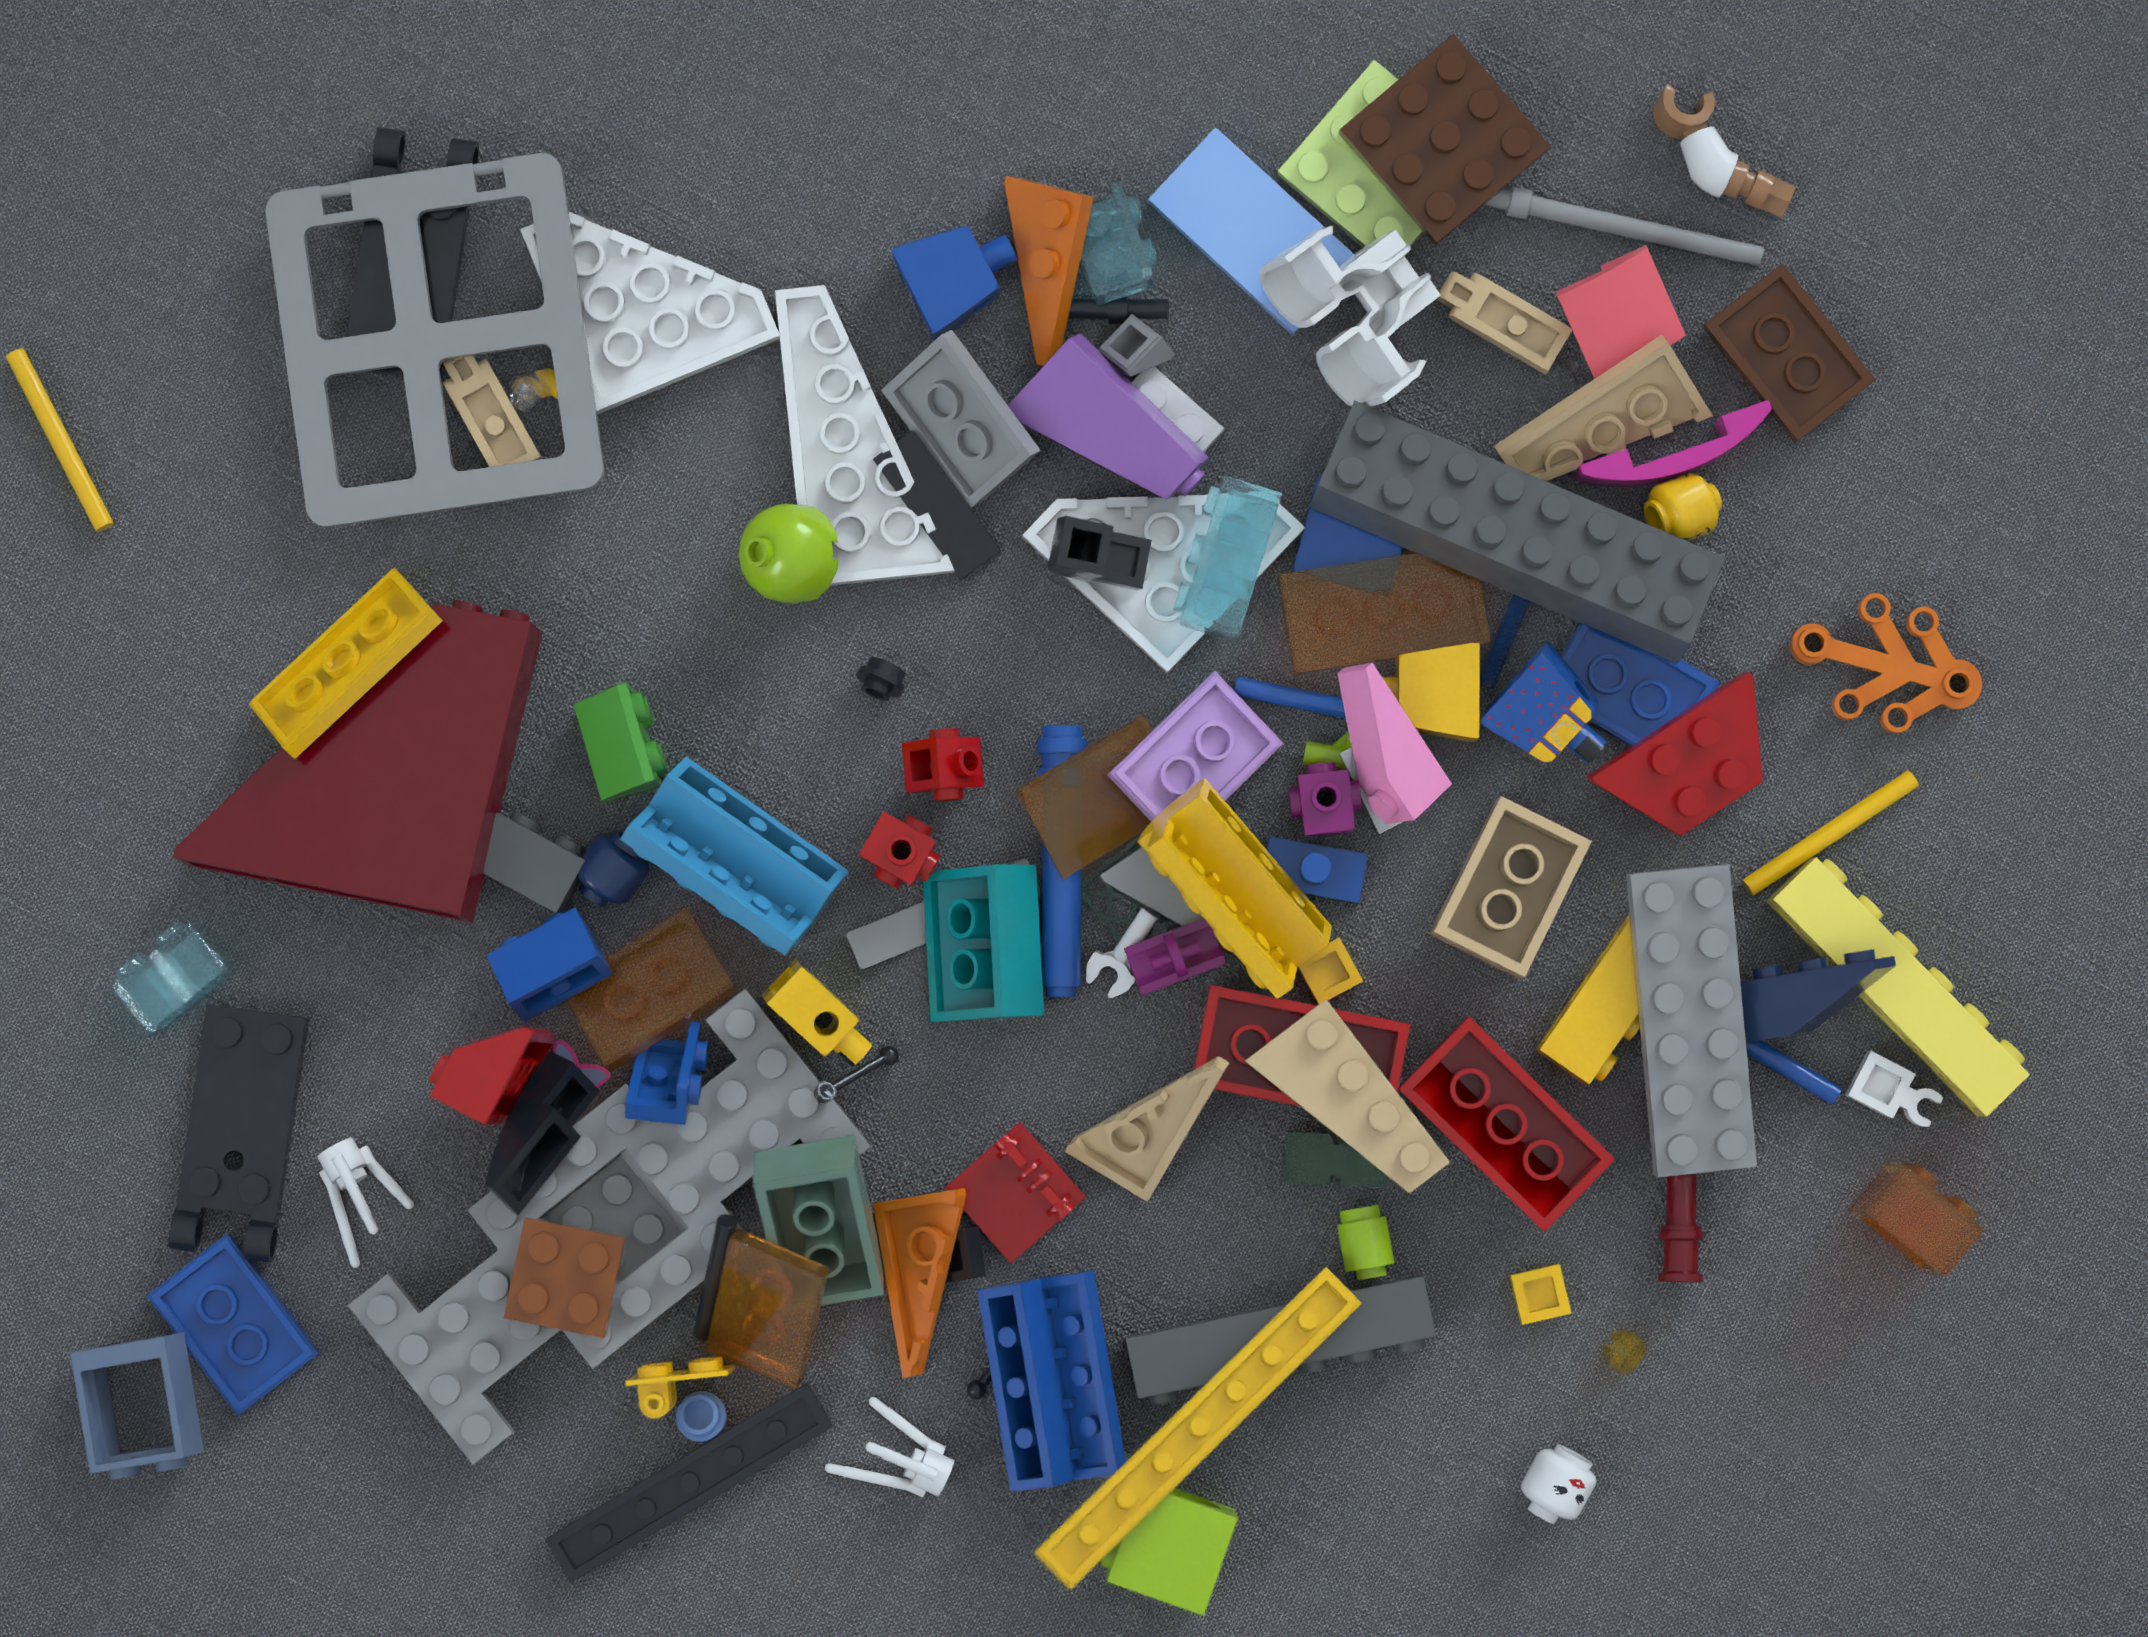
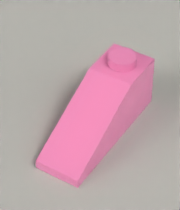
(1387, 749)

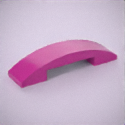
(1618, 470)

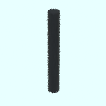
(724, 1229)

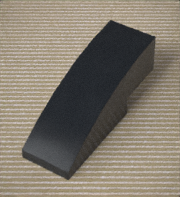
(539, 1131)

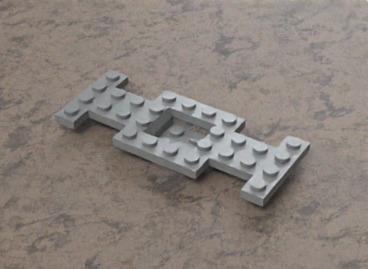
(655, 1194)

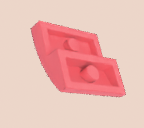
(1619, 310)

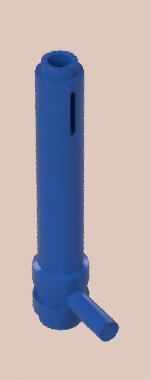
(1060, 897)

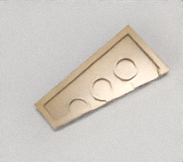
(1624, 404)
(1343, 1088)

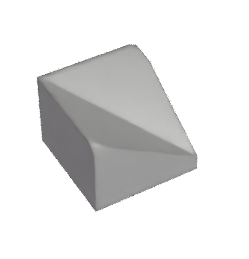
(1135, 347)

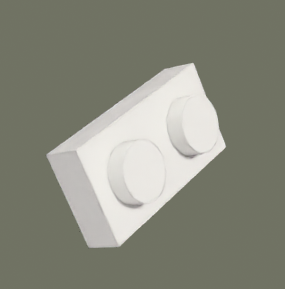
(1179, 408)

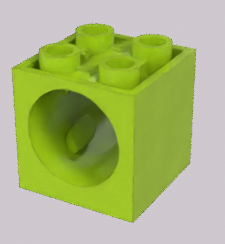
(1174, 1551)

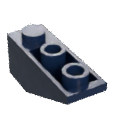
(1803, 1000)

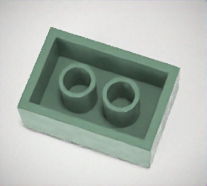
(820, 1208)

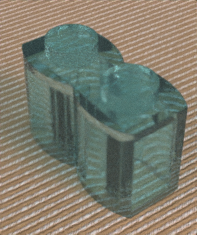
(171, 977)

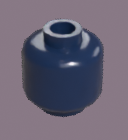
(611, 870)

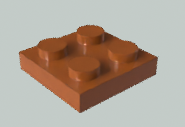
(565, 1277)

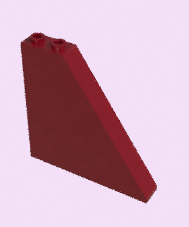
(399, 787)

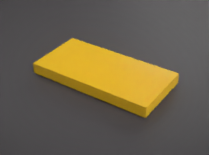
(344, 662)

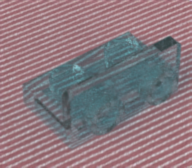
(1113, 251)

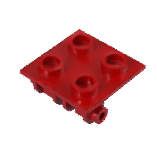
(1016, 1192)

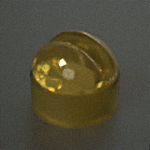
(1625, 1352)

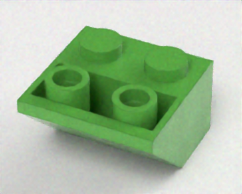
(619, 743)

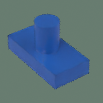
(1321, 869)

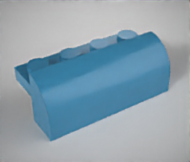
(735, 856)

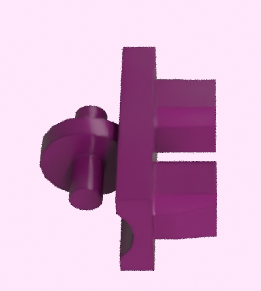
(1174, 956)

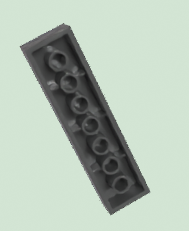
(1517, 532)

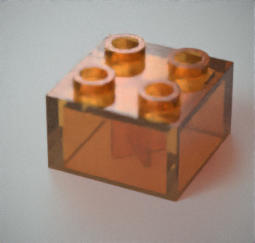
(1917, 1218)

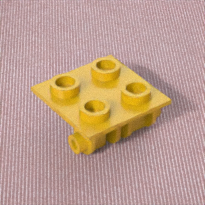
(658, 1382)

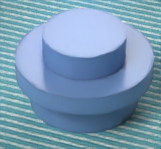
(701, 1416)

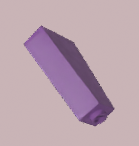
(1107, 419)

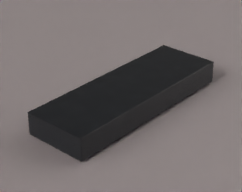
(957, 527)

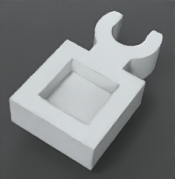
(1887, 1087)

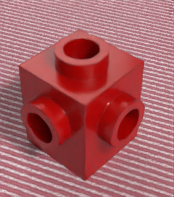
(952, 761)
(890, 834)

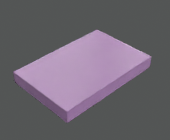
(1203, 737)

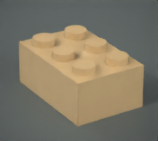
(1510, 887)

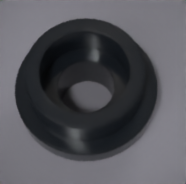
(881, 679)

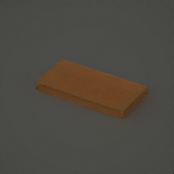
(1378, 611)

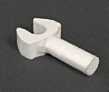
(1117, 958)

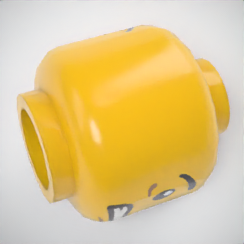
(1684, 506)

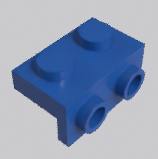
(666, 1079)

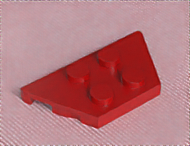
(1691, 761)

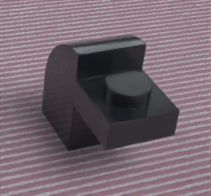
(1097, 553)

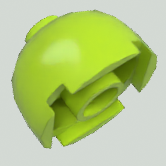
(788, 553)

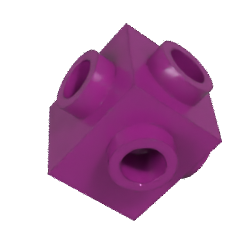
(1322, 820)

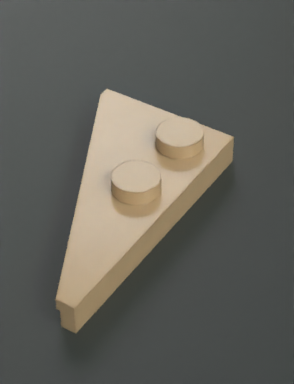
(1144, 1138)

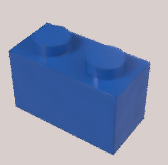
(549, 964)

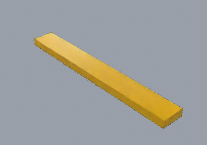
(1197, 1429)

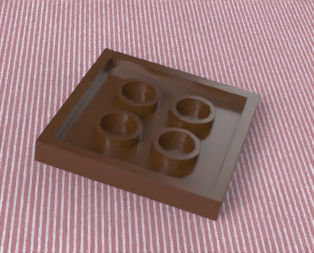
(1444, 139)

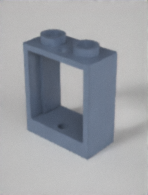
(98, 1413)

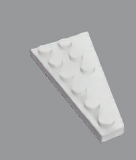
(833, 443)

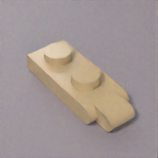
(1504, 319)
(488, 412)

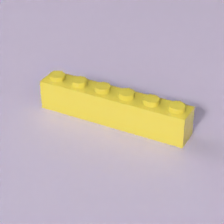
(1909, 996)

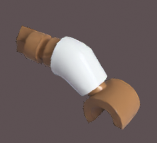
(1710, 160)

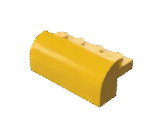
(1236, 887)

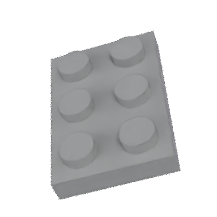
(960, 419)

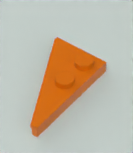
(1049, 243)
(916, 1254)

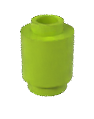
(1365, 1242)

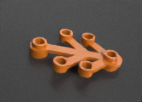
(1895, 665)

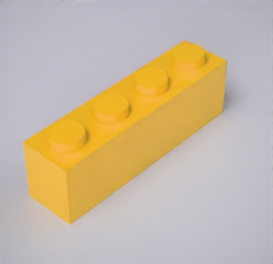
(1597, 1014)

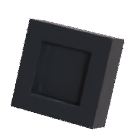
(967, 1256)

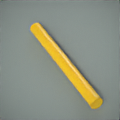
(59, 440)
(1830, 832)

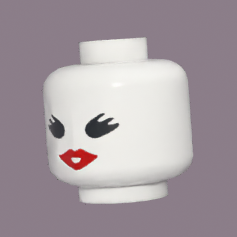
(1558, 1484)

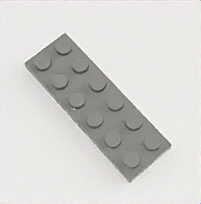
(1691, 1020)

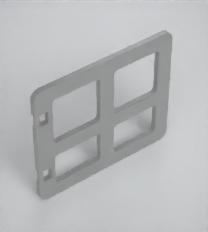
(422, 345)

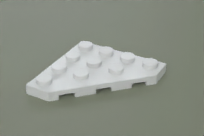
(655, 313)
(1172, 526)

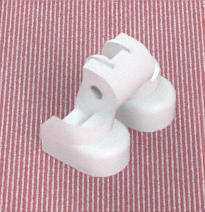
(1309, 285)

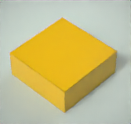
(1330, 972)
(1540, 1294)

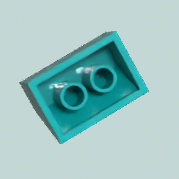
(983, 943)

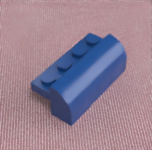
(1052, 1380)

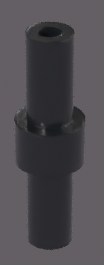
(1120, 309)

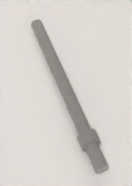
(1521, 203)

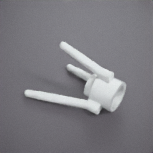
(344, 1167)
(925, 1468)

